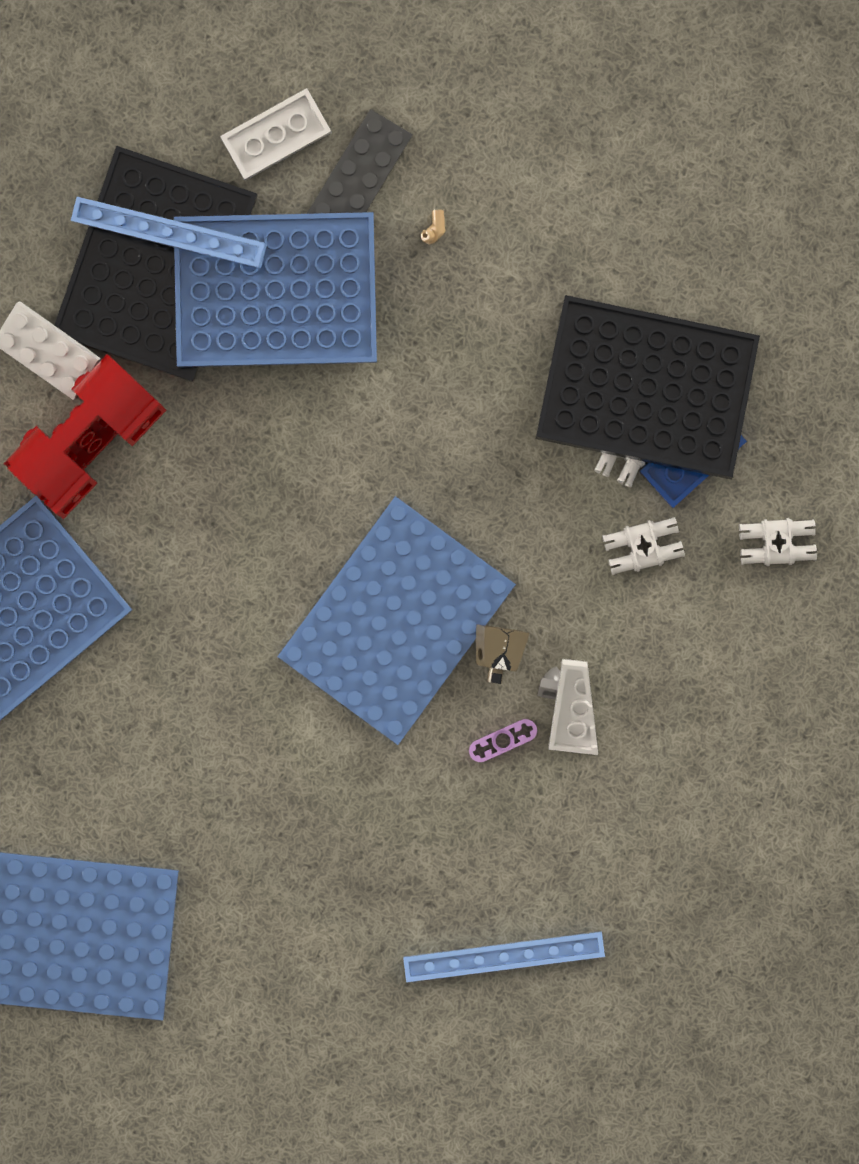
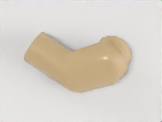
(436, 230)

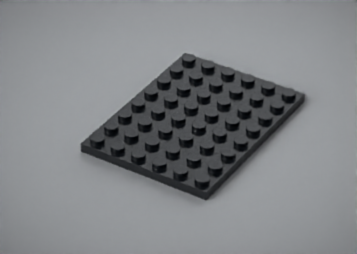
(125, 284)
(648, 387)

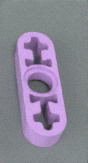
(517, 727)

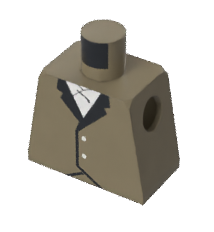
(499, 650)

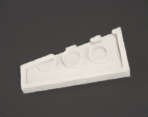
(573, 712)

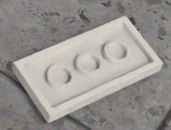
(275, 134)
(45, 349)

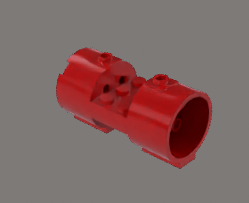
(56, 464)

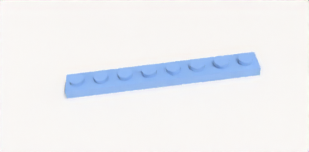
(168, 232)
(504, 956)

